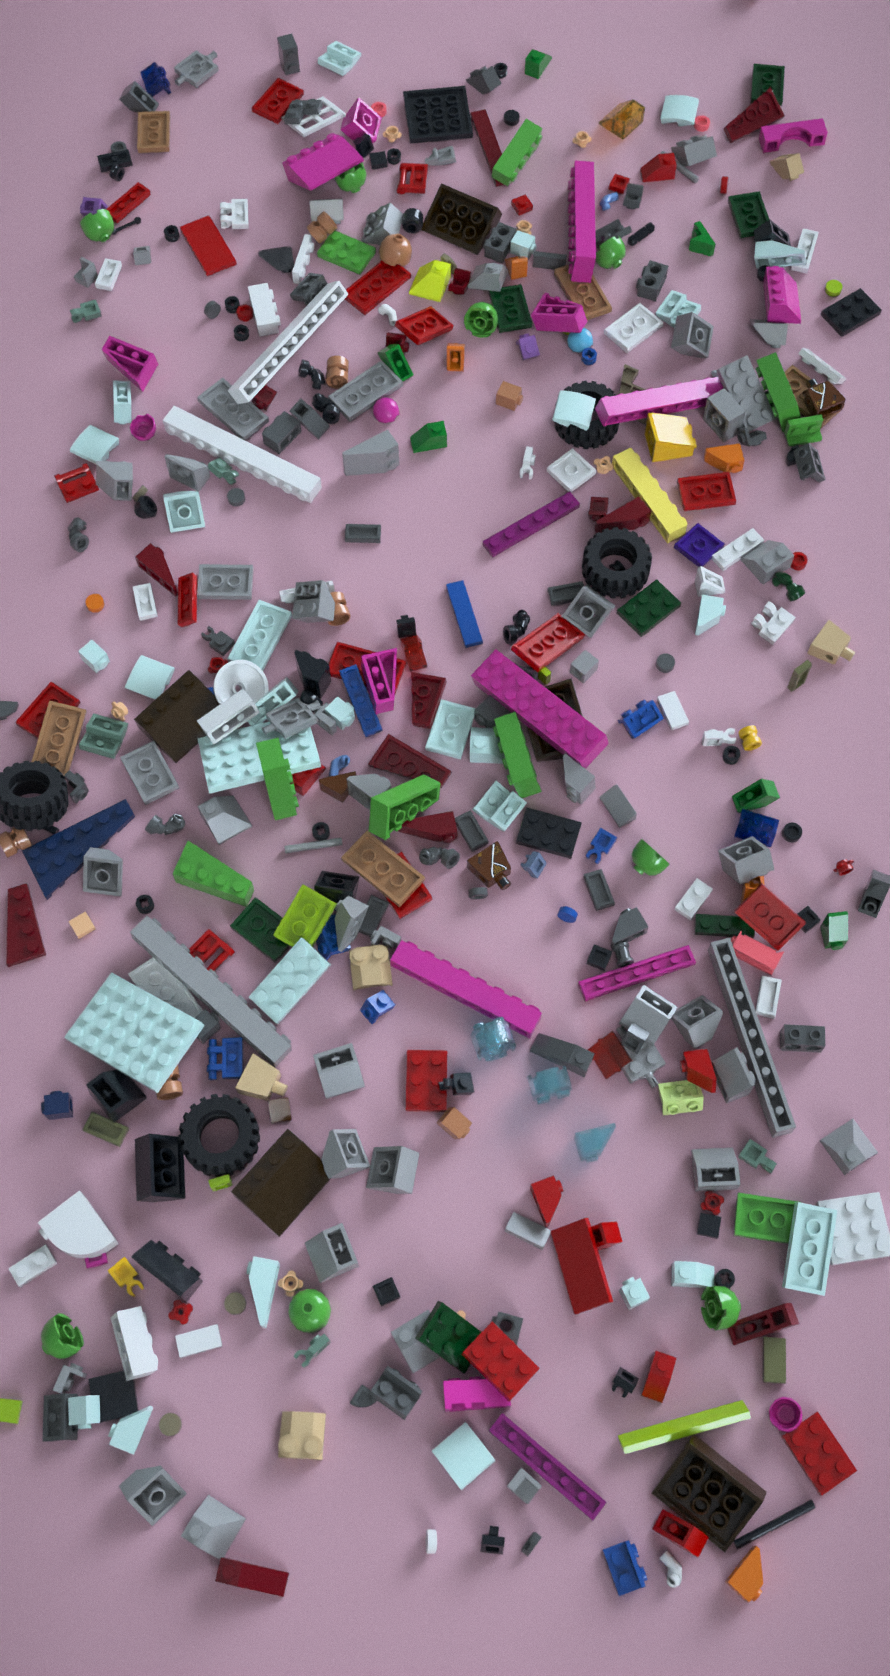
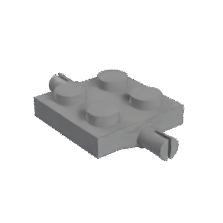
(196, 68)
(291, 718)
(643, 1063)

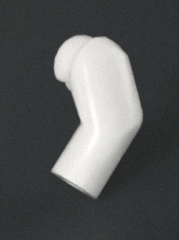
(386, 309)
(674, 1572)

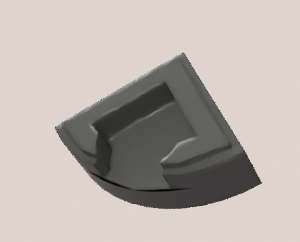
(7, 708)
(362, 1398)
(531, 1543)

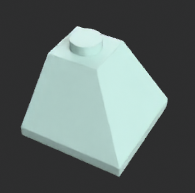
(184, 510)
(484, 746)

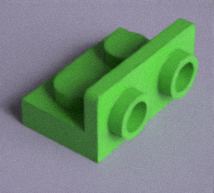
(803, 430)

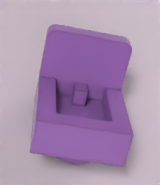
(528, 346)

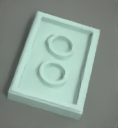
(450, 729)

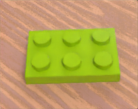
(305, 917)

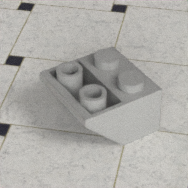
(694, 150)
(382, 223)
(115, 479)
(313, 602)
(649, 1012)
(339, 1070)
(733, 1075)
(715, 1169)
(331, 1253)

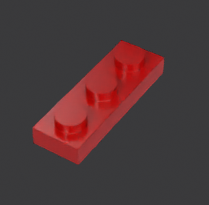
(128, 202)
(187, 599)

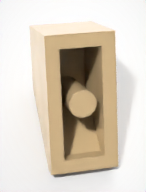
(788, 166)

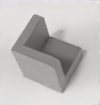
(87, 273)
(584, 666)
(524, 1486)

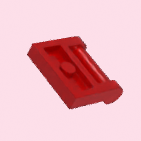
(417, 180)
(78, 487)
(207, 946)

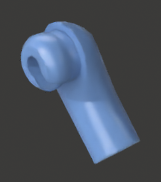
(604, 203)
(338, 764)

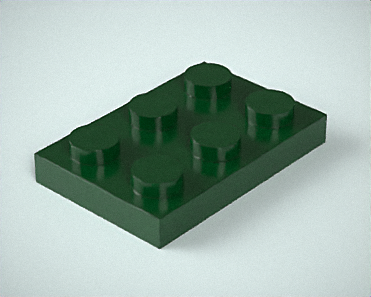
(767, 76)
(748, 212)
(511, 308)
(648, 608)
(257, 926)
(448, 1335)

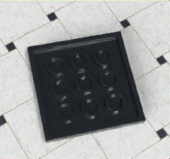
(437, 114)

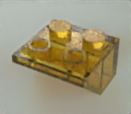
(624, 118)

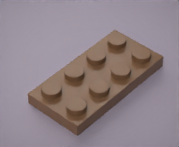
(586, 294)
(798, 382)
(59, 735)
(383, 868)

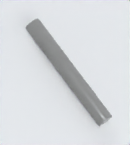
(685, 171)
(313, 845)

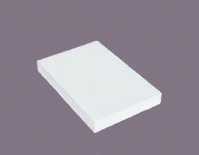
(633, 327)

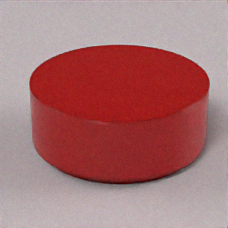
(724, 185)
(245, 313)
(799, 561)

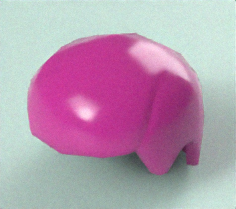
(386, 410)
(143, 427)
(785, 1414)

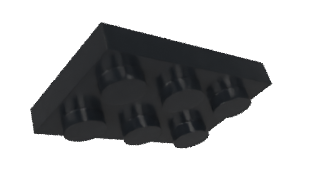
(851, 312)
(548, 833)

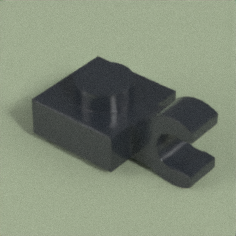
(459, 1084)

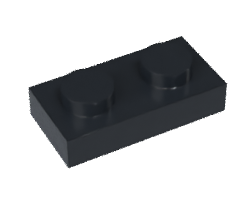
(120, 158)

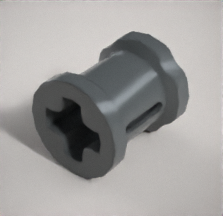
(622, 954)

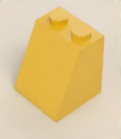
(668, 437)

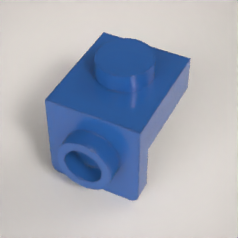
(377, 1006)

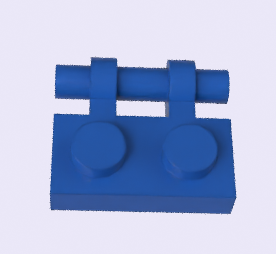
(231, 1058)

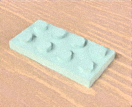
(261, 634)
(289, 980)
(809, 1248)

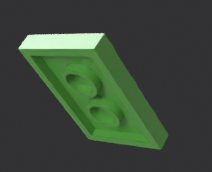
(346, 252)
(763, 1218)

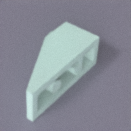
(778, 254)
(122, 402)
(276, 697)
(263, 1279)

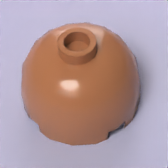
(395, 250)

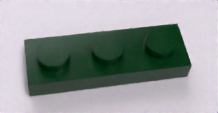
(721, 926)

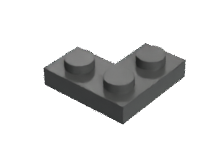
(299, 108)

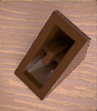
(336, 785)

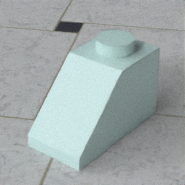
(709, 613)
(692, 1274)
(129, 1430)

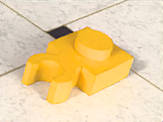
(124, 1275)

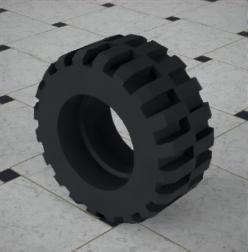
(596, 433)
(616, 543)
(34, 811)
(203, 1114)

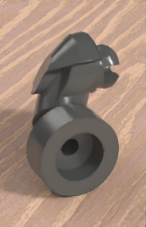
(78, 540)
(174, 825)
(430, 856)

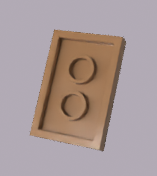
(153, 132)

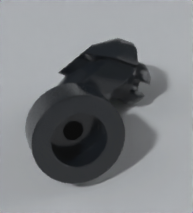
(316, 375)
(330, 412)
(513, 632)

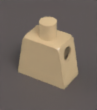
(831, 644)
(260, 1080)

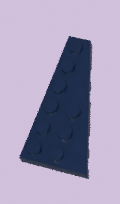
(63, 853)

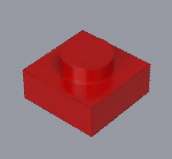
(619, 184)
(522, 204)

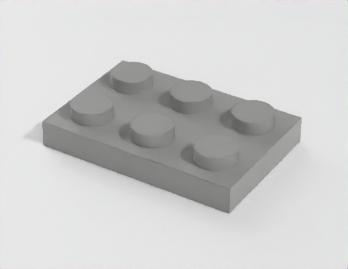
(225, 581)
(149, 772)

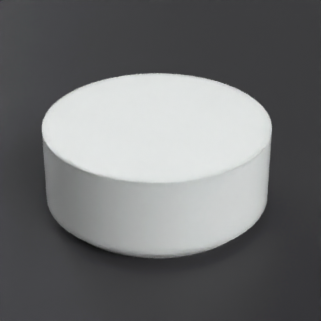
(431, 1541)

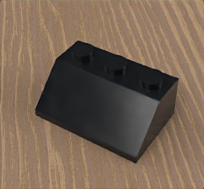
(159, 1168)
(168, 1269)

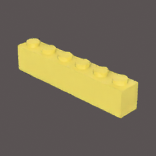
(641, 483)

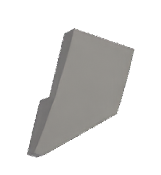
(441, 157)

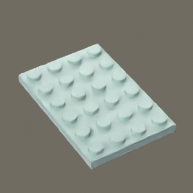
(236, 760)
(134, 1032)

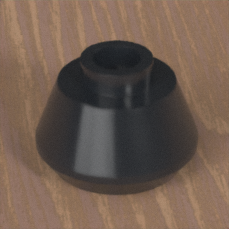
(145, 507)
(308, 697)

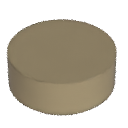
(141, 491)
(235, 1303)
(170, 1424)

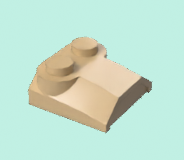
(370, 966)
(302, 1435)

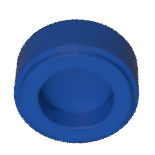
(567, 914)

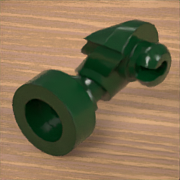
(793, 590)

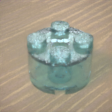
(492, 1039)
(549, 1084)

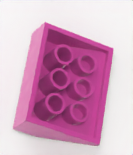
(321, 162)

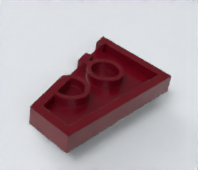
(426, 697)

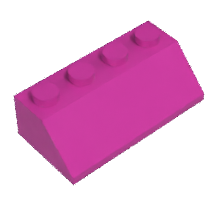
(781, 296)

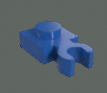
(603, 843)

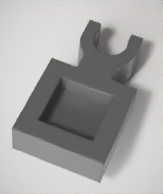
(219, 642)

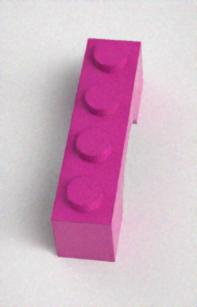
(810, 131)

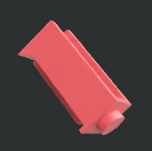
(756, 953)

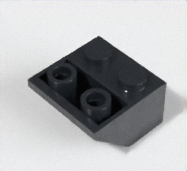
(313, 673)
(115, 1093)

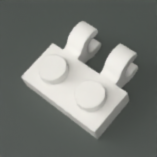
(239, 212)
(776, 626)

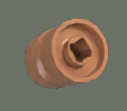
(322, 227)
(337, 371)
(341, 611)
(13, 841)
(172, 1087)

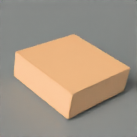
(82, 925)

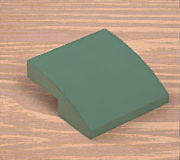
(103, 736)

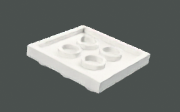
(859, 1228)

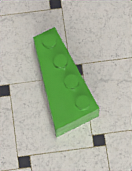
(517, 153)
(778, 389)
(516, 755)
(277, 779)
(401, 804)
(209, 875)

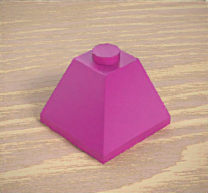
(361, 121)

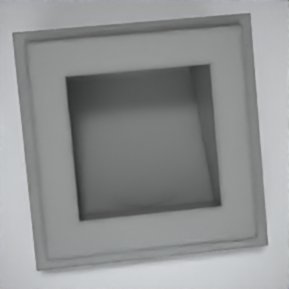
(142, 255)

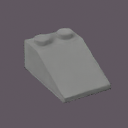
(372, 456)

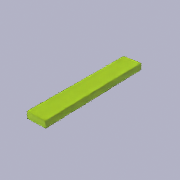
(684, 1426)

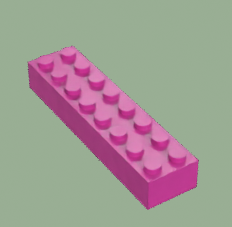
(581, 221)
(540, 709)

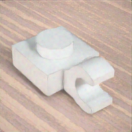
(529, 459)
(716, 738)

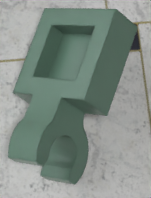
(88, 310)
(222, 469)
(755, 1155)
(317, 1344)

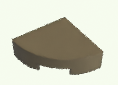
(445, 258)

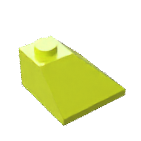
(431, 280)

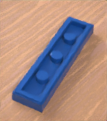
(464, 614)
(360, 700)

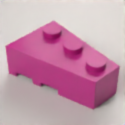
(558, 315)
(131, 361)
(380, 676)
(472, 1395)

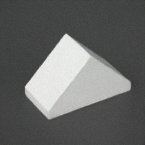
(708, 582)

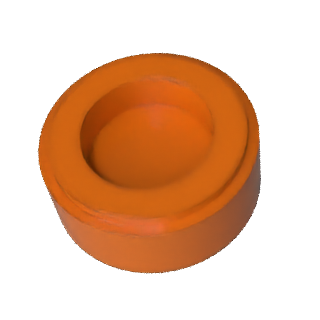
(95, 603)

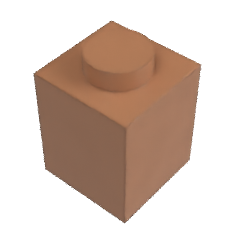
(509, 396)
(454, 1123)

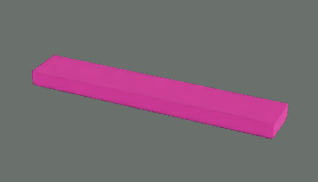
(636, 973)

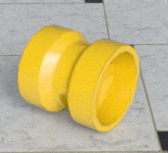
(749, 737)

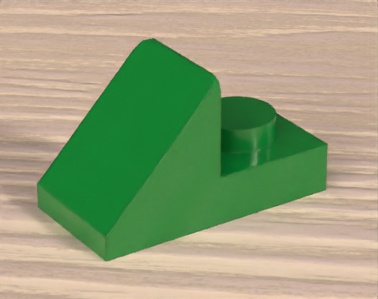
(701, 241)

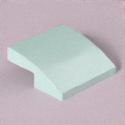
(339, 58)
(679, 109)
(676, 305)
(573, 409)
(94, 444)
(149, 677)
(499, 806)
(463, 1455)

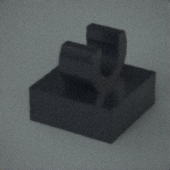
(364, 145)
(406, 626)
(624, 1380)
(492, 1543)

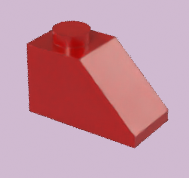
(659, 168)
(304, 780)
(699, 1069)
(547, 1197)
(606, 1234)
(658, 1376)
(680, 1533)

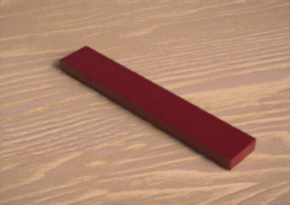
(487, 139)

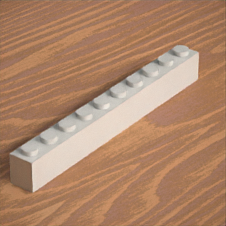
(287, 342)
(242, 454)

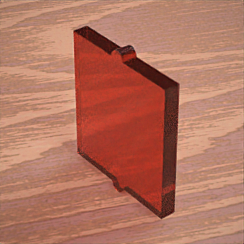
(610, 1055)

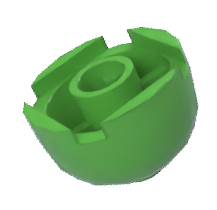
(352, 179)
(98, 226)
(611, 253)
(481, 319)
(647, 859)
(721, 1307)
(309, 1311)
(60, 1338)

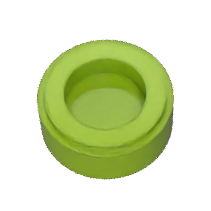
(833, 288)

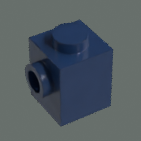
(57, 1105)

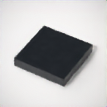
(116, 1395)

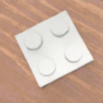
(571, 470)

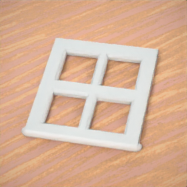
(320, 122)

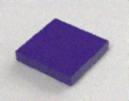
(698, 545)

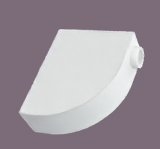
(77, 1229)

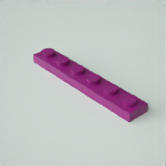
(531, 524)
(547, 1467)

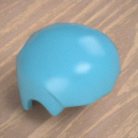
(579, 341)

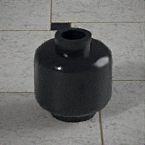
(412, 220)

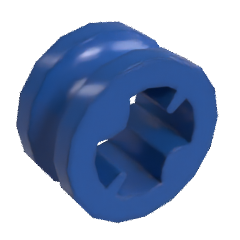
(593, 354)

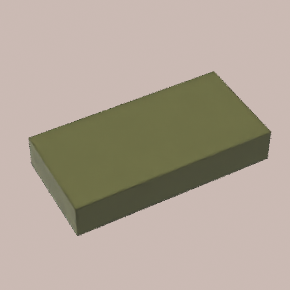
(799, 675)
(105, 1129)
(774, 1360)

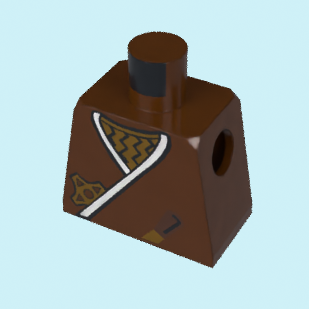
(823, 398)
(491, 866)

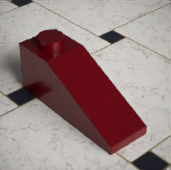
(628, 516)
(153, 562)
(433, 827)
(763, 1323)
(252, 1576)

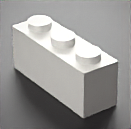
(264, 309)
(228, 716)
(134, 1343)

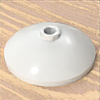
(241, 674)

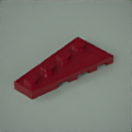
(760, 113)
(407, 762)
(23, 930)

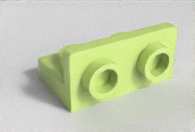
(680, 1097)

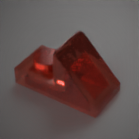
(413, 653)

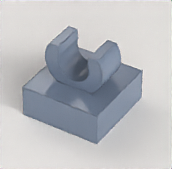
(534, 864)

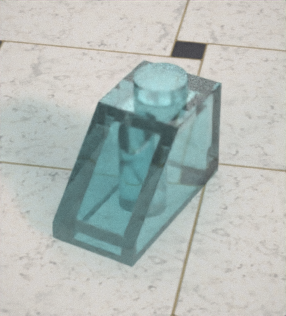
(593, 1142)

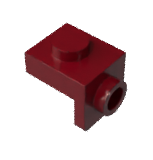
(460, 281)
(401, 339)
(264, 398)
(598, 508)

